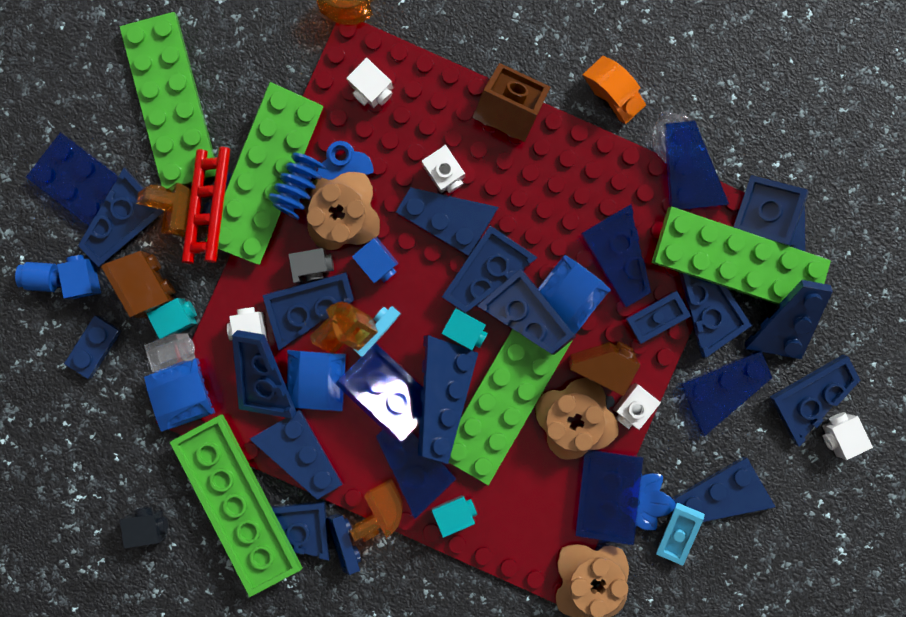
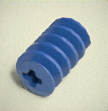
(295, 184)

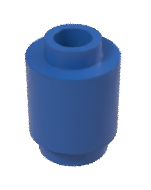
(37, 276)

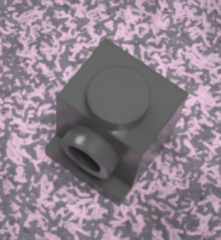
(310, 264)

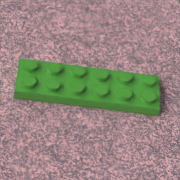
(167, 97)
(279, 130)
(734, 257)
(502, 405)
(236, 505)

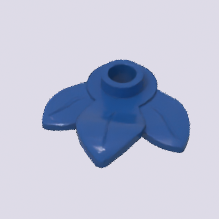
(353, 162)
(652, 502)

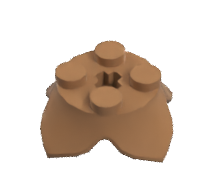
(360, 221)
(581, 398)
(579, 567)

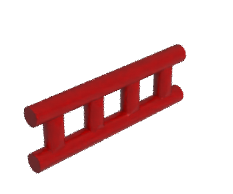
(213, 218)

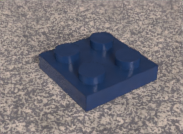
(771, 209)

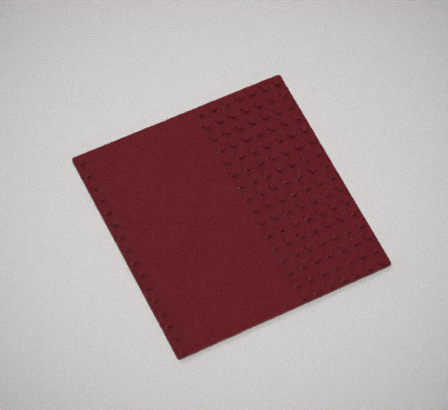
(546, 196)

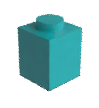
(172, 317)
(465, 330)
(454, 515)

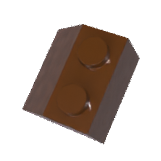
(511, 102)
(139, 283)
(607, 365)

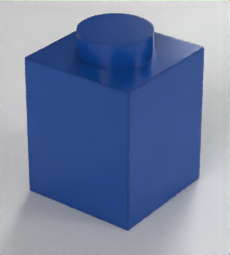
(376, 261)
(78, 277)

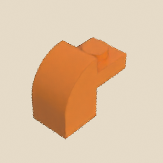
(615, 86)

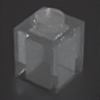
(170, 351)

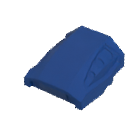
(573, 292)
(314, 379)
(178, 395)

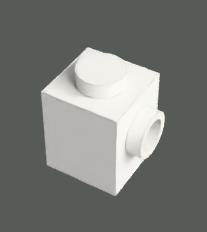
(370, 84)
(444, 170)
(248, 321)
(635, 407)
(846, 436)

